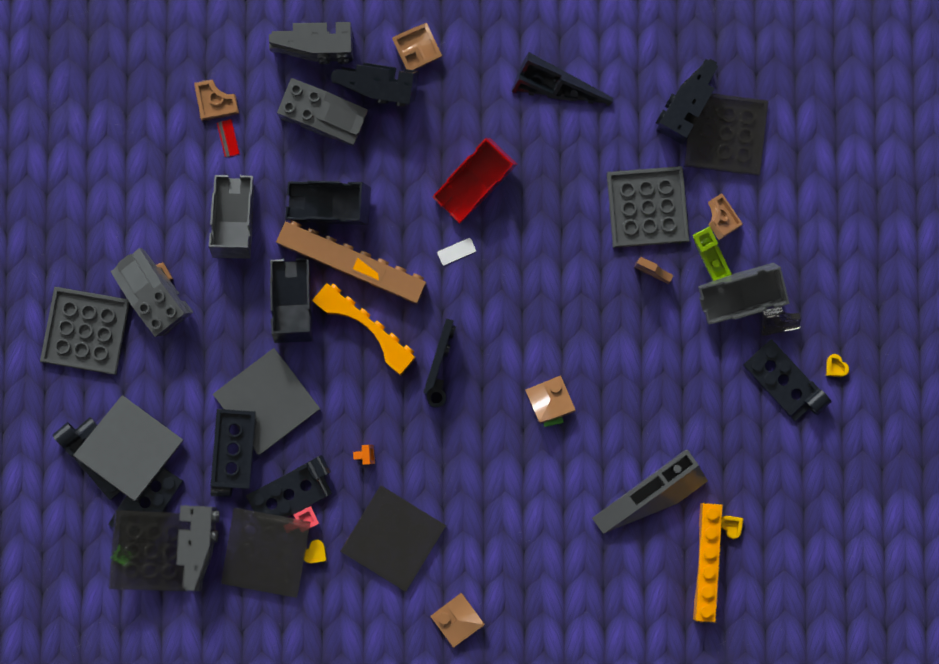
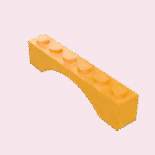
(334, 303)
(708, 563)

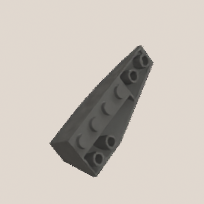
(656, 492)

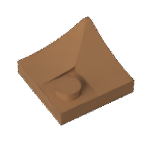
(417, 47)
(550, 400)
(457, 620)

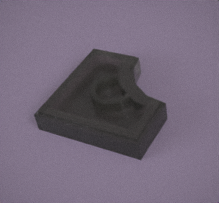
(778, 321)

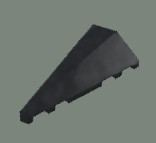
(543, 78)

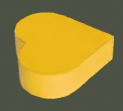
(836, 367)
(732, 525)
(316, 552)

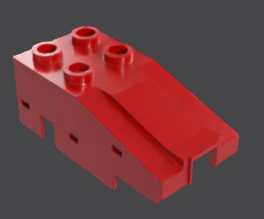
(474, 180)

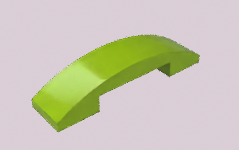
(711, 254)

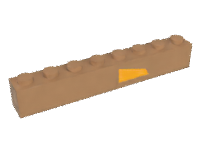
(351, 262)

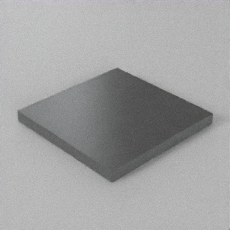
(647, 207)
(85, 330)
(274, 394)
(128, 448)

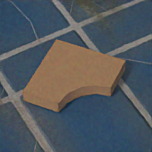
(213, 102)
(724, 218)
(653, 270)

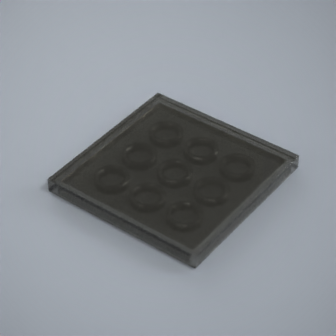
(728, 135)
(393, 538)
(146, 551)
(265, 552)

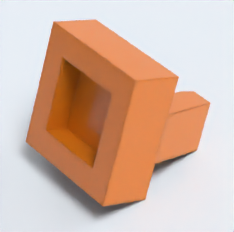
(366, 454)

